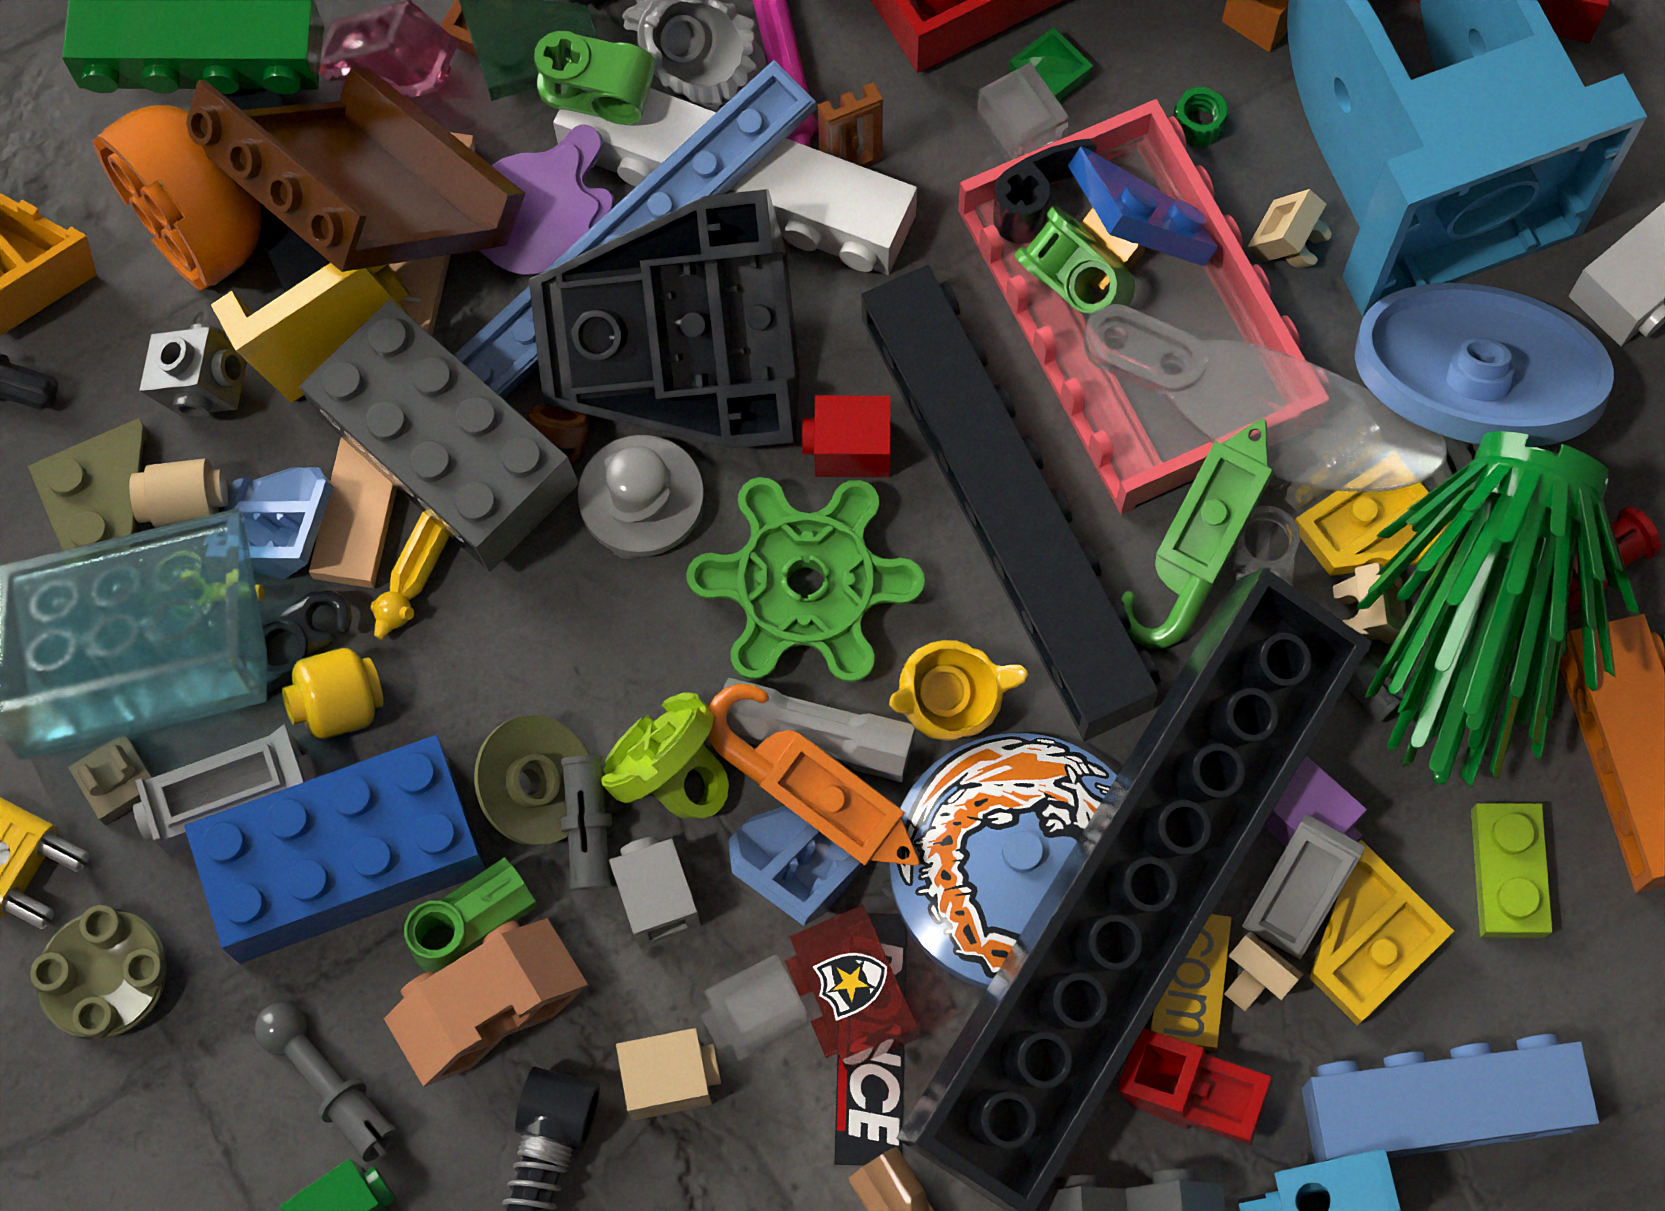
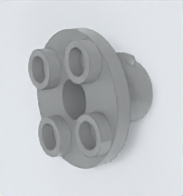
(641, 496)

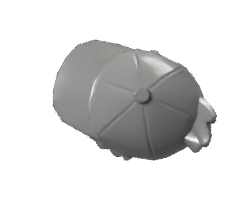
(698, 47)

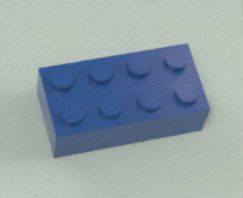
(335, 849)

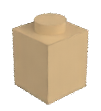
(667, 1073)

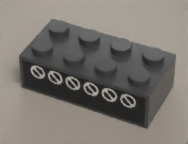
(440, 435)

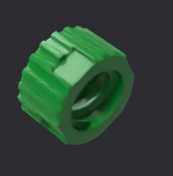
(1207, 101)

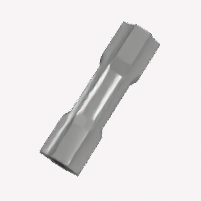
(861, 741)

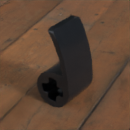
(1029, 185)

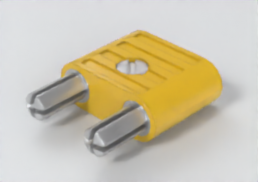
(23, 847)

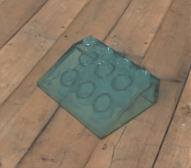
(129, 635)

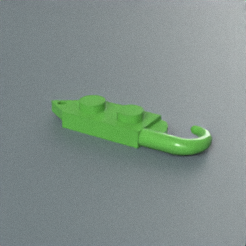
(1206, 531)

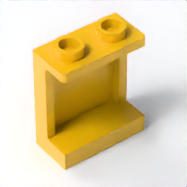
(307, 322)

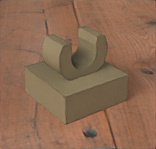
(109, 778)

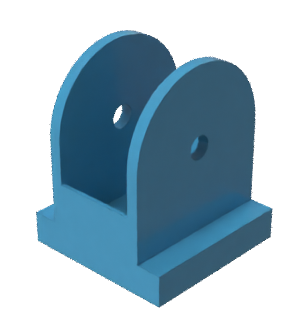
(1463, 162)

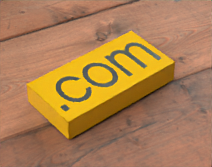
(1194, 997)

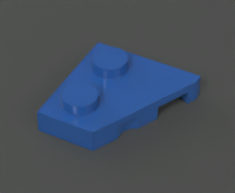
(1141, 212)

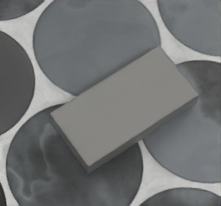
(1303, 886)

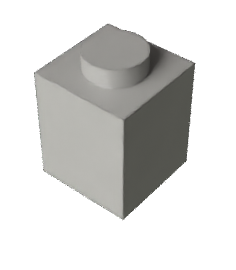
(654, 890)

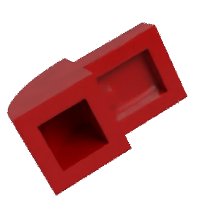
(1192, 1088)

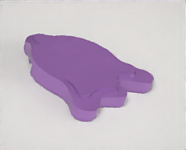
(555, 204)

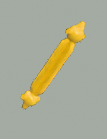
(409, 576)

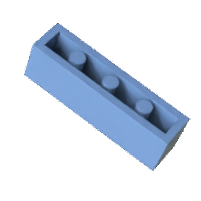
(1450, 1102)

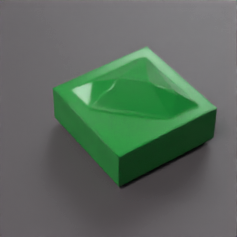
(1056, 62)

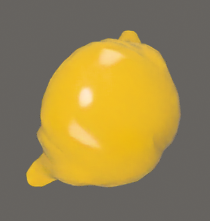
(953, 689)

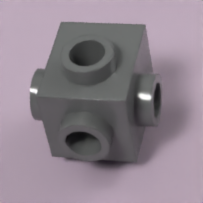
(193, 371)

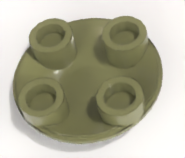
(100, 973)

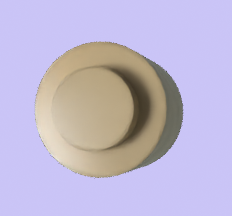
(177, 492)

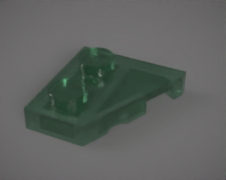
(508, 33)

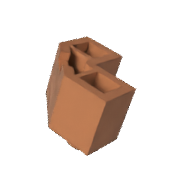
(472, 1004)

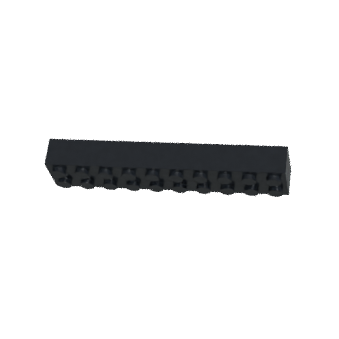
(1134, 893)

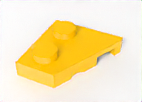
(1374, 938)

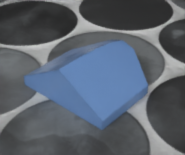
(281, 517)
(791, 863)

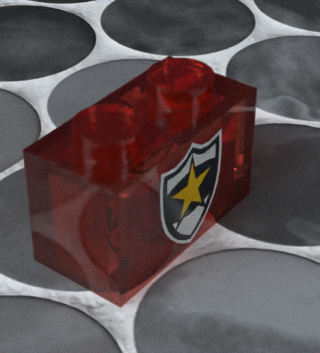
(852, 988)

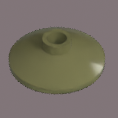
(535, 748)

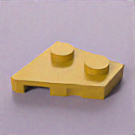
(1346, 523)

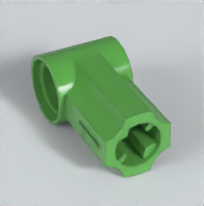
(471, 912)

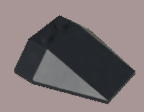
(677, 326)

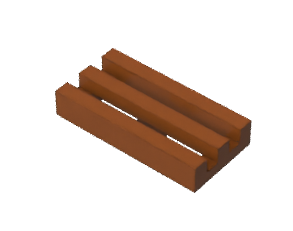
(846, 116)

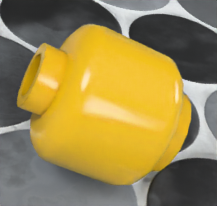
(333, 693)

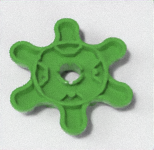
(793, 540)

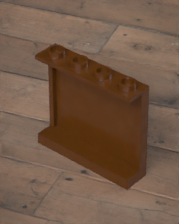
(360, 174)

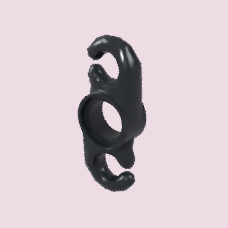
(298, 621)

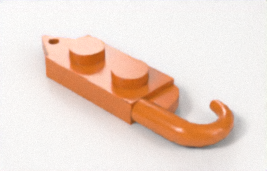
(814, 785)

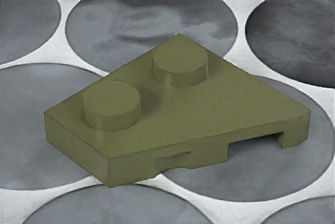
(89, 486)

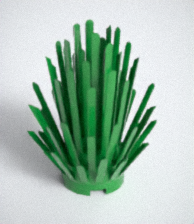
(1498, 597)

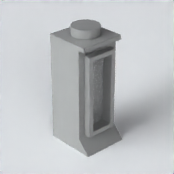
(215, 786)

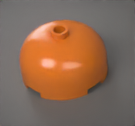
(182, 198)

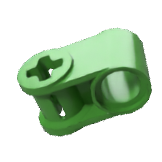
(597, 79)
(1067, 260)

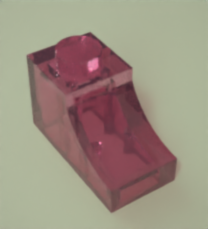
(393, 42)

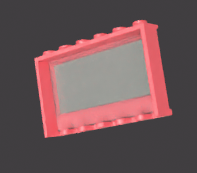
(1126, 429)

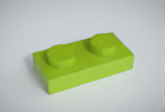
(1511, 870)

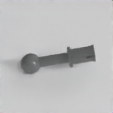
(284, 1031)

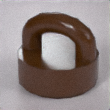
(562, 428)

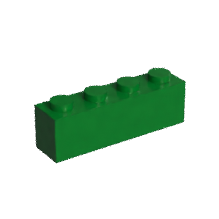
(187, 41)

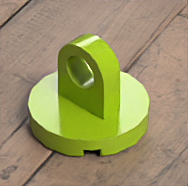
(661, 753)

